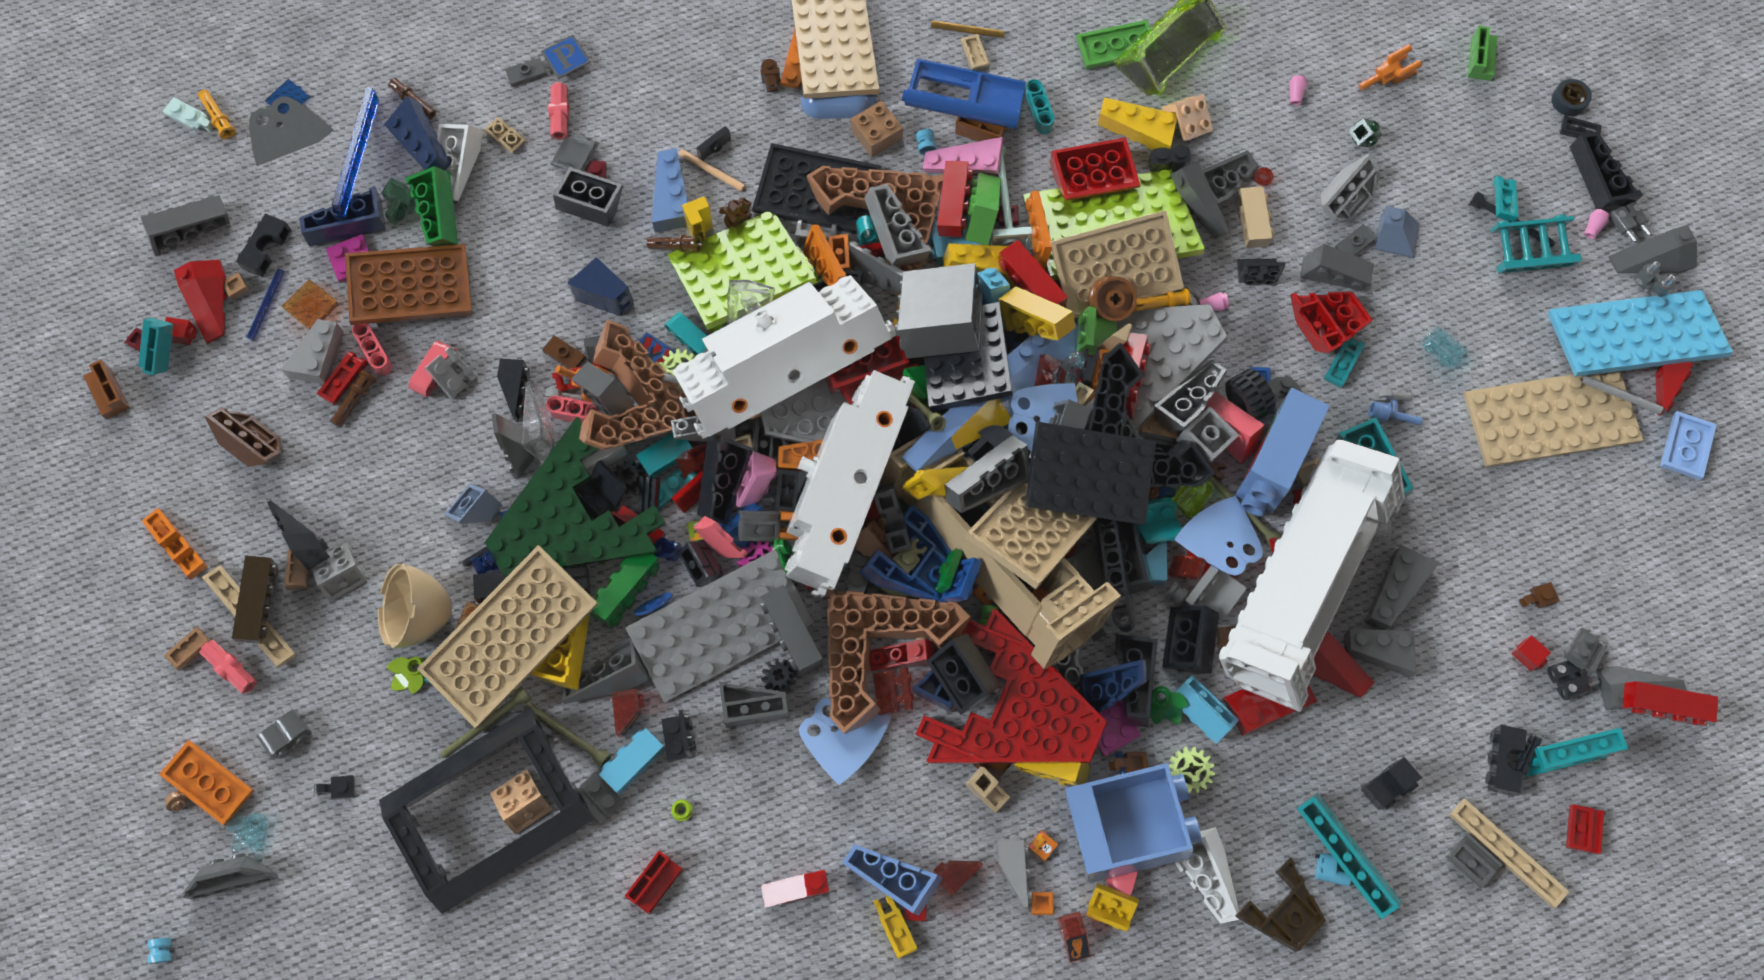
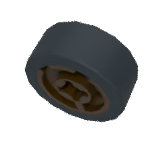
(1579, 99)

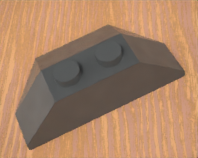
(227, 875)

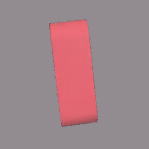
(376, 355)
(421, 381)
(568, 405)

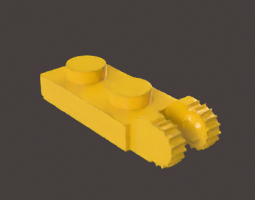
(896, 929)

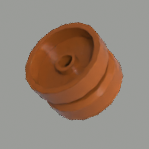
(1124, 298)

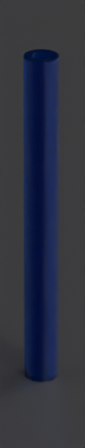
(265, 304)

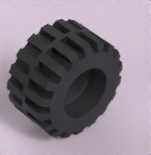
(1251, 393)

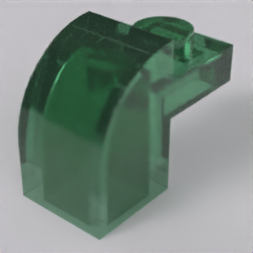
(400, 199)

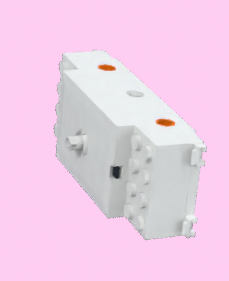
(779, 352)
(845, 480)

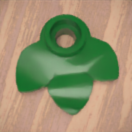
(783, 549)
(1168, 707)

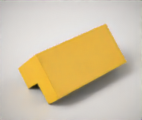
(698, 217)

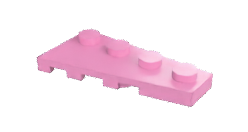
(982, 156)

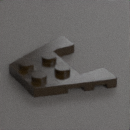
(1293, 919)

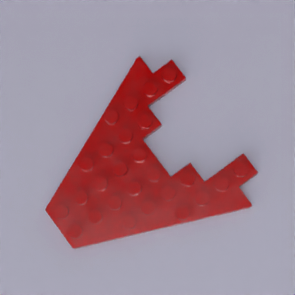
(1035, 717)

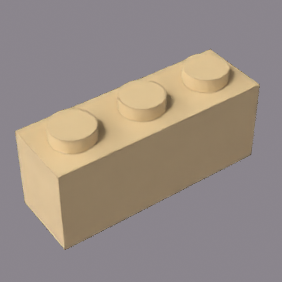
(1255, 217)

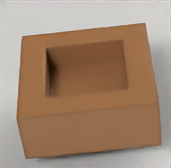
(235, 286)

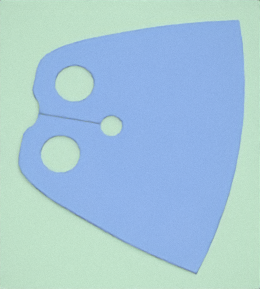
(1041, 405)
(1216, 525)
(840, 752)

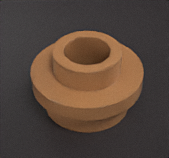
(175, 801)

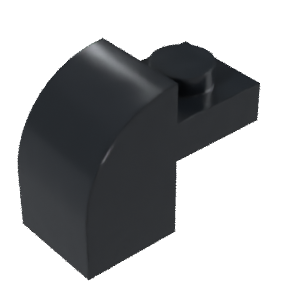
(991, 438)

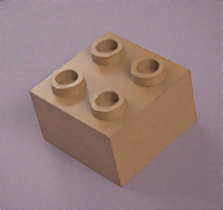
(876, 128)

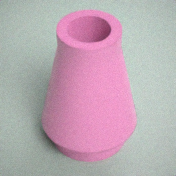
(1297, 89)
(1597, 221)
(1217, 301)

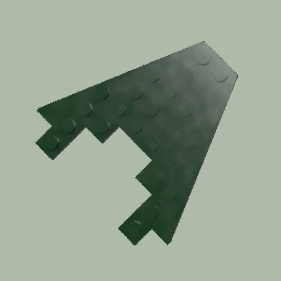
(556, 520)

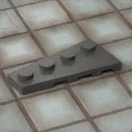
(875, 270)

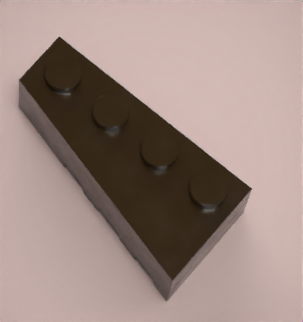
(254, 599)

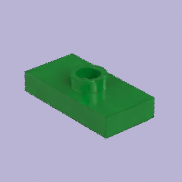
(948, 570)

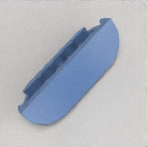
(836, 106)

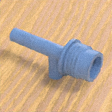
(1384, 411)

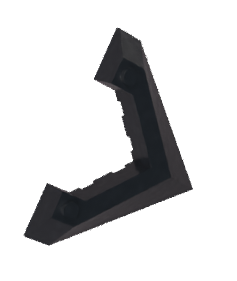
(1181, 464)

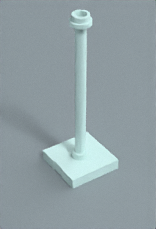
(1009, 235)

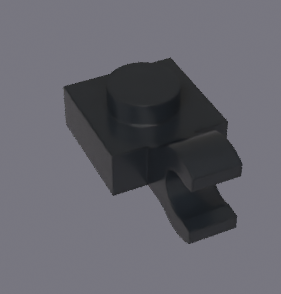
(1088, 371)
(340, 787)

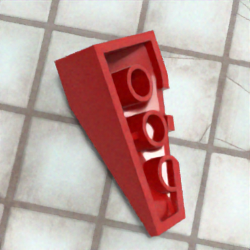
(1339, 668)

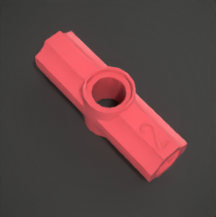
(558, 111)
(228, 667)

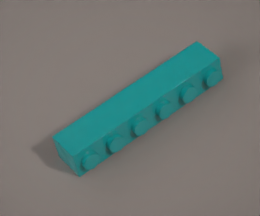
(1349, 856)

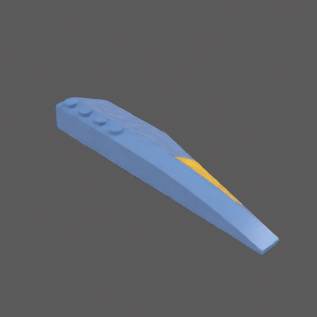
(966, 421)

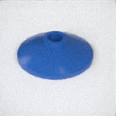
(653, 605)

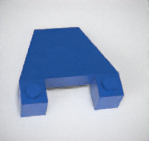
(925, 575)

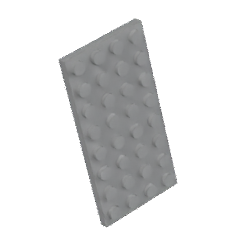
(712, 627)

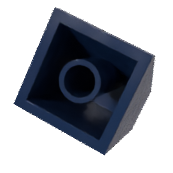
(601, 289)

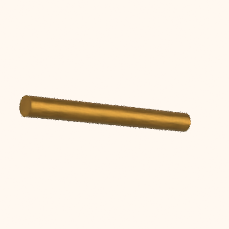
(967, 29)

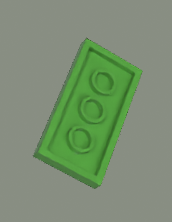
(1106, 45)

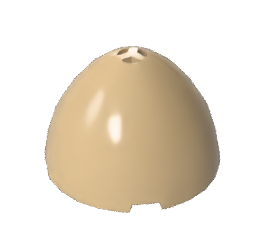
(412, 607)

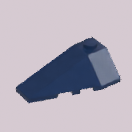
(1112, 684)

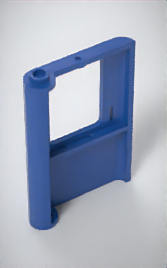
(991, 96)

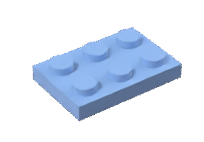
(1688, 445)

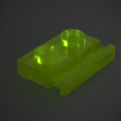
(1193, 498)

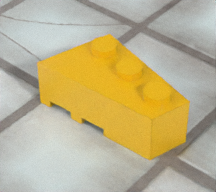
(1063, 772)

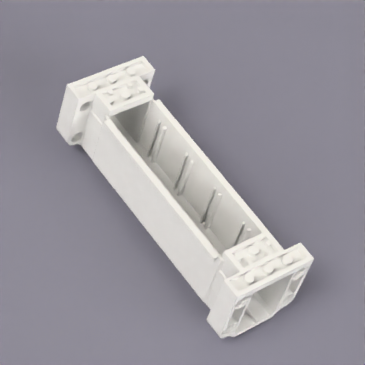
(1311, 571)

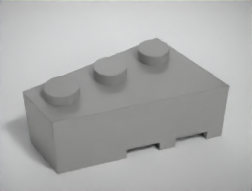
(315, 353)

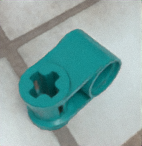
(866, 231)

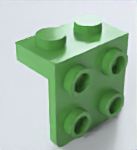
(1093, 330)

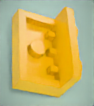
(1112, 907)

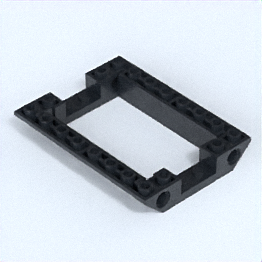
(432, 876)

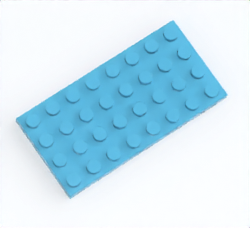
(1639, 333)

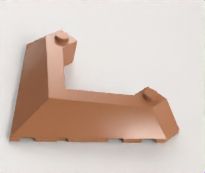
(849, 186)
(643, 379)
(858, 619)

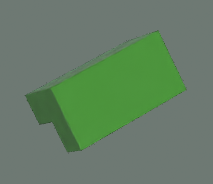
(1482, 54)

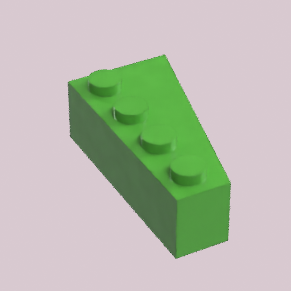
(983, 208)

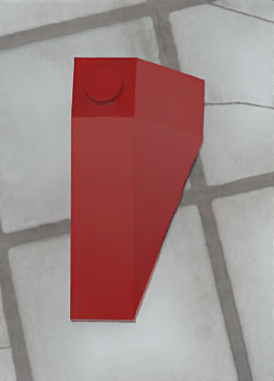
(203, 291)
(1258, 711)

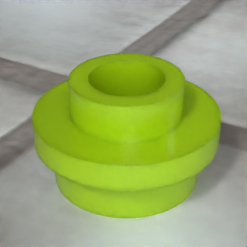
(682, 803)

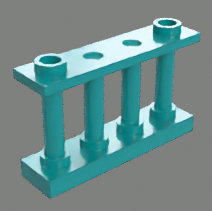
(1528, 261)
(1577, 751)

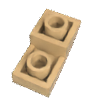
(504, 135)

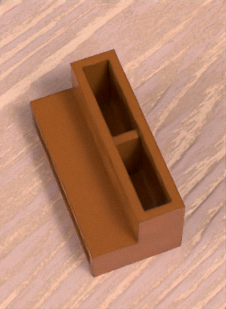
(978, 130)
(105, 390)

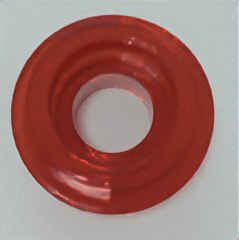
(1265, 172)

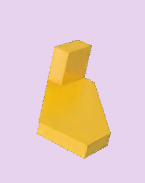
(931, 482)

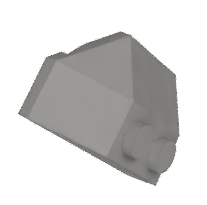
(1351, 190)

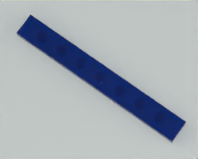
(355, 152)

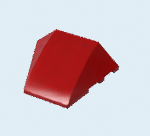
(1329, 318)

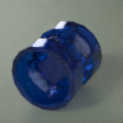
(667, 549)
(488, 560)

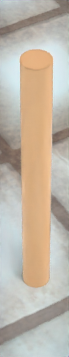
(712, 170)

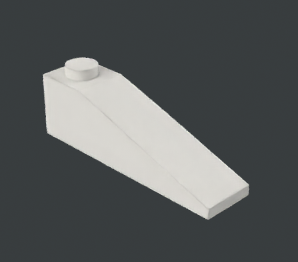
(462, 148)
(1212, 876)

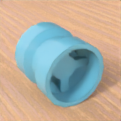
(926, 141)
(159, 956)

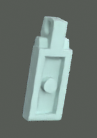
(187, 115)

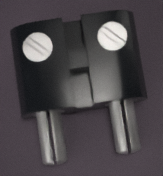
(1569, 680)

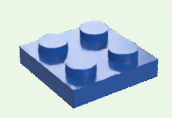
(963, 581)

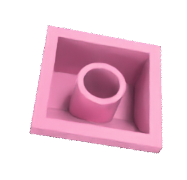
(756, 479)

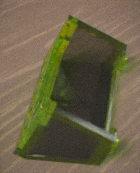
(1170, 44)

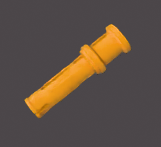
(219, 119)
(1169, 299)

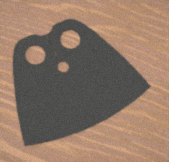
(299, 130)

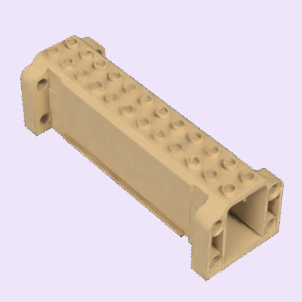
(1062, 618)

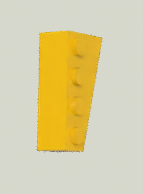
(1138, 123)
(982, 255)
(1035, 315)
(565, 662)

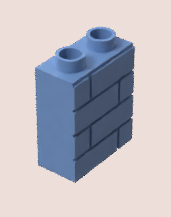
(1132, 822)

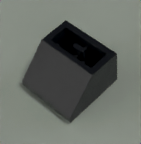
(789, 488)

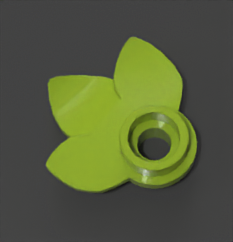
(404, 674)

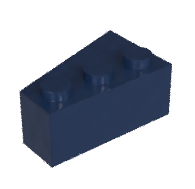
(932, 691)

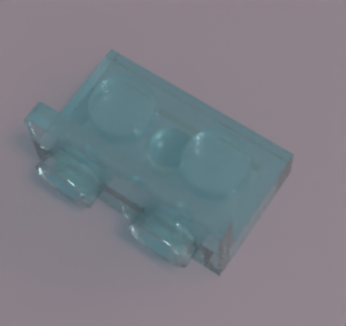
(1443, 347)

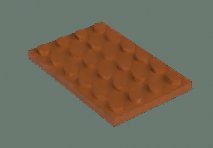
(407, 284)

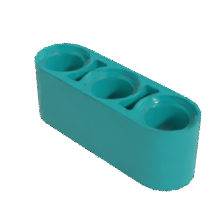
(1040, 99)
(686, 333)

